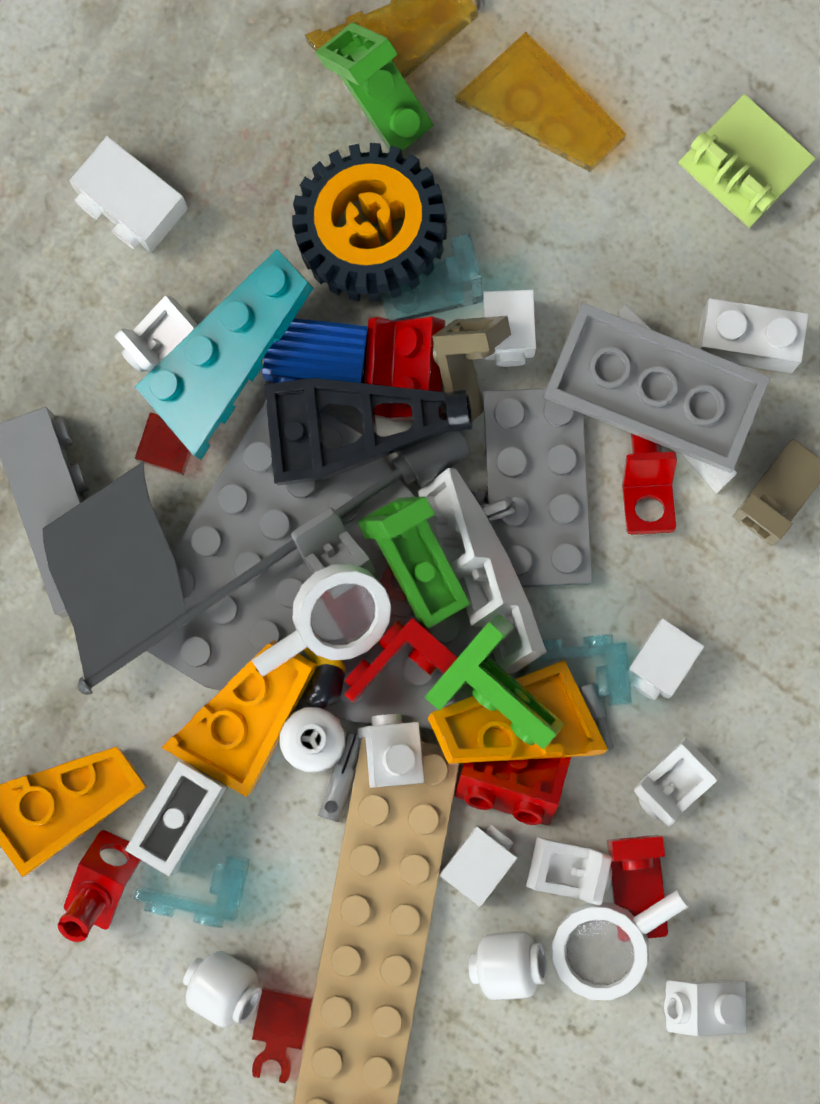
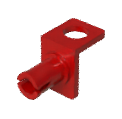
(648, 475)
(96, 888)

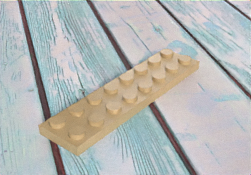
(376, 936)

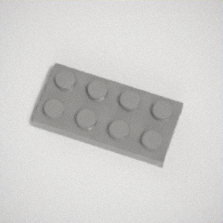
(656, 387)
(541, 463)

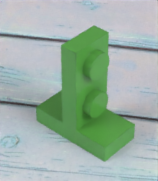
(376, 84)
(416, 558)
(496, 688)

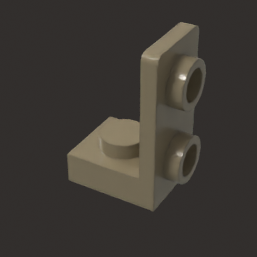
(462, 343)
(780, 493)

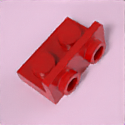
(402, 357)
(517, 787)

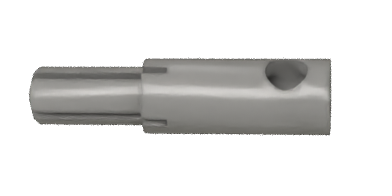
(341, 780)

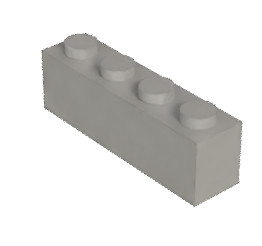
(41, 480)

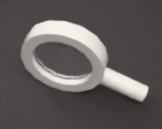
(334, 615)
(606, 948)

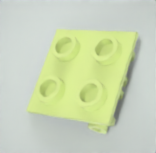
(746, 160)

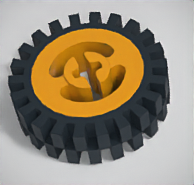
(387, 190)

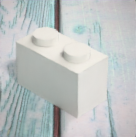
(127, 195)
(753, 335)
(176, 818)

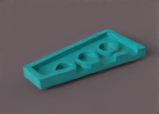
(212, 364)

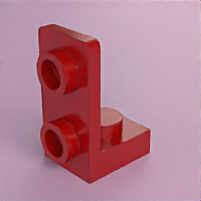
(426, 653)
(638, 875)

